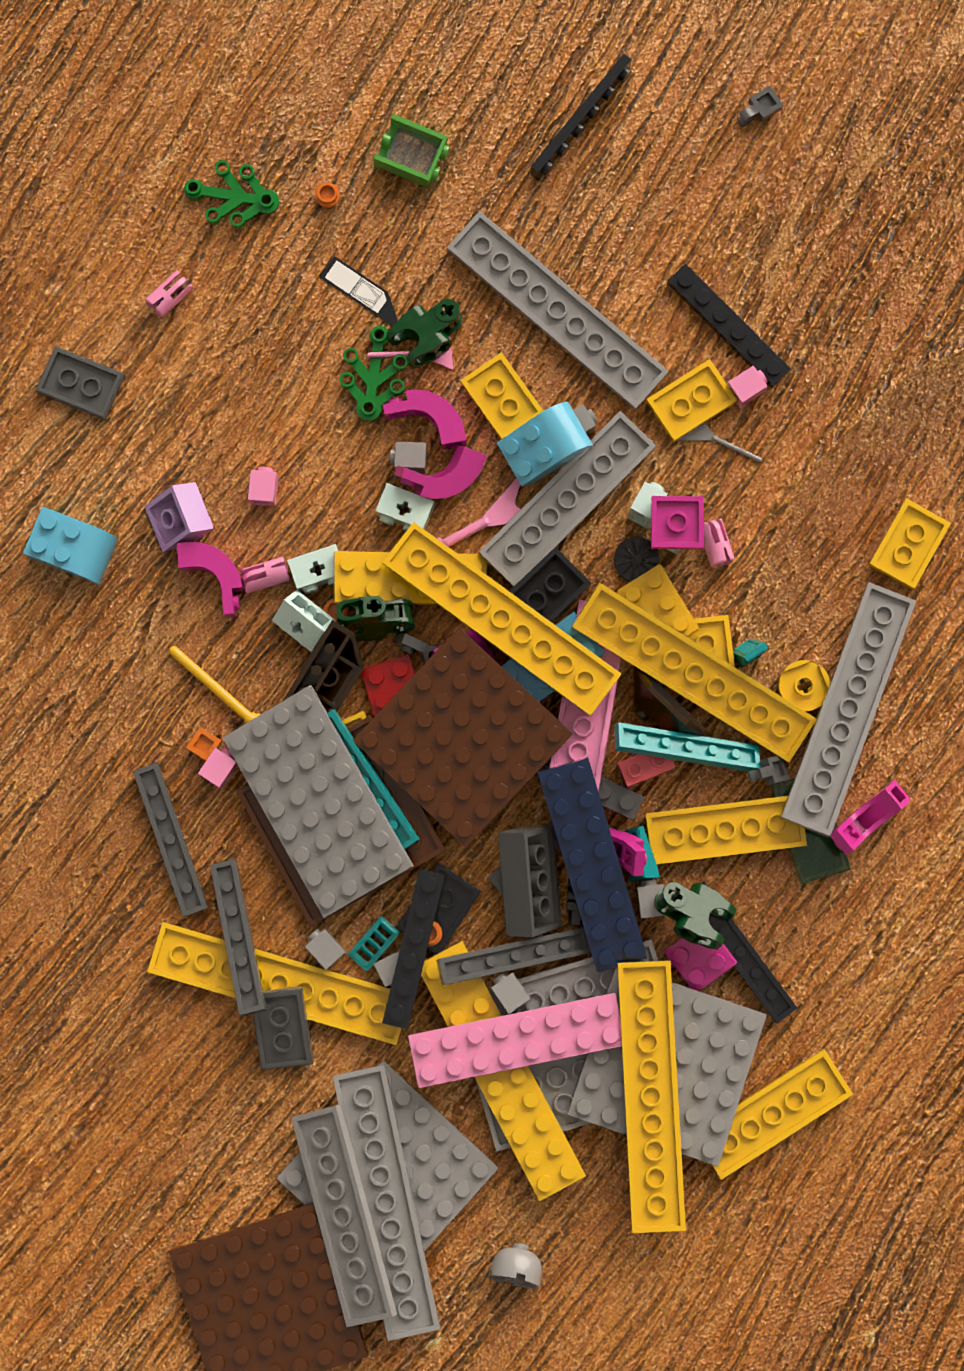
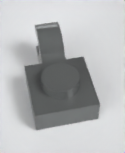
(763, 105)
(411, 645)
(772, 769)

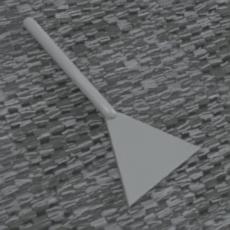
(704, 433)

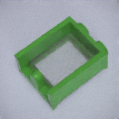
(412, 151)

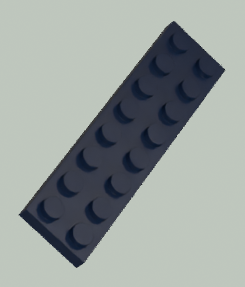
(592, 864)

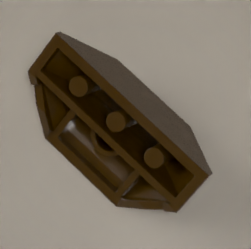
(331, 667)
(660, 708)

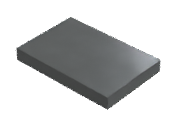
(80, 383)
(283, 1030)

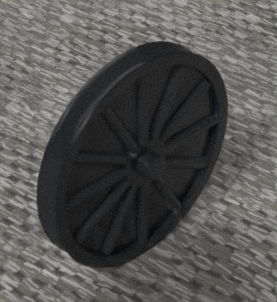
(635, 558)

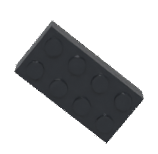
(552, 586)

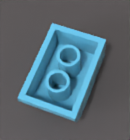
(544, 444)
(70, 545)

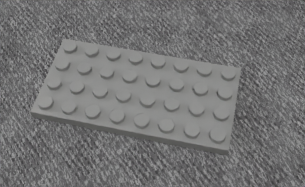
(317, 801)

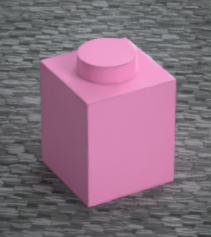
(748, 385)
(263, 487)
(219, 767)

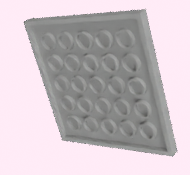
(712, 1061)
(439, 1159)

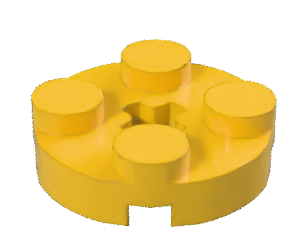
(809, 673)

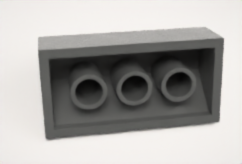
(530, 880)

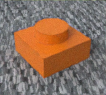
(203, 743)

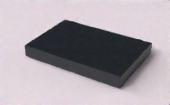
(454, 903)

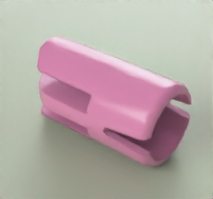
(165, 297)
(717, 543)
(265, 575)

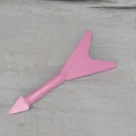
(498, 515)

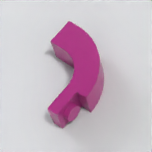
(433, 408)
(455, 478)
(204, 557)
(869, 817)
(629, 851)

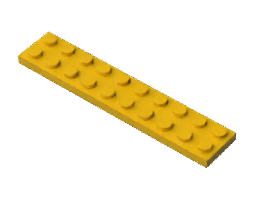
(502, 619)
(694, 672)
(328, 995)
(512, 1092)
(651, 1097)

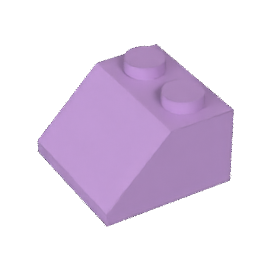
(178, 516)

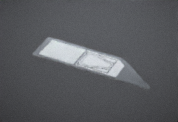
(360, 289)

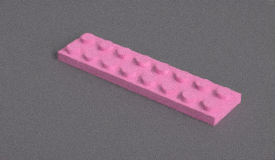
(589, 733)
(516, 1040)

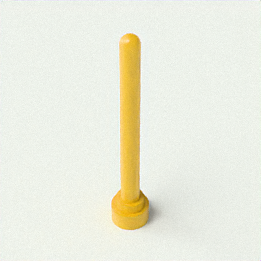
(211, 684)

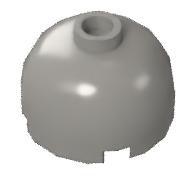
(517, 1267)

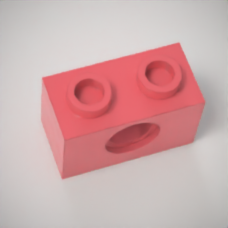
(642, 768)

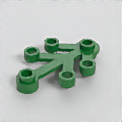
(235, 196)
(373, 378)

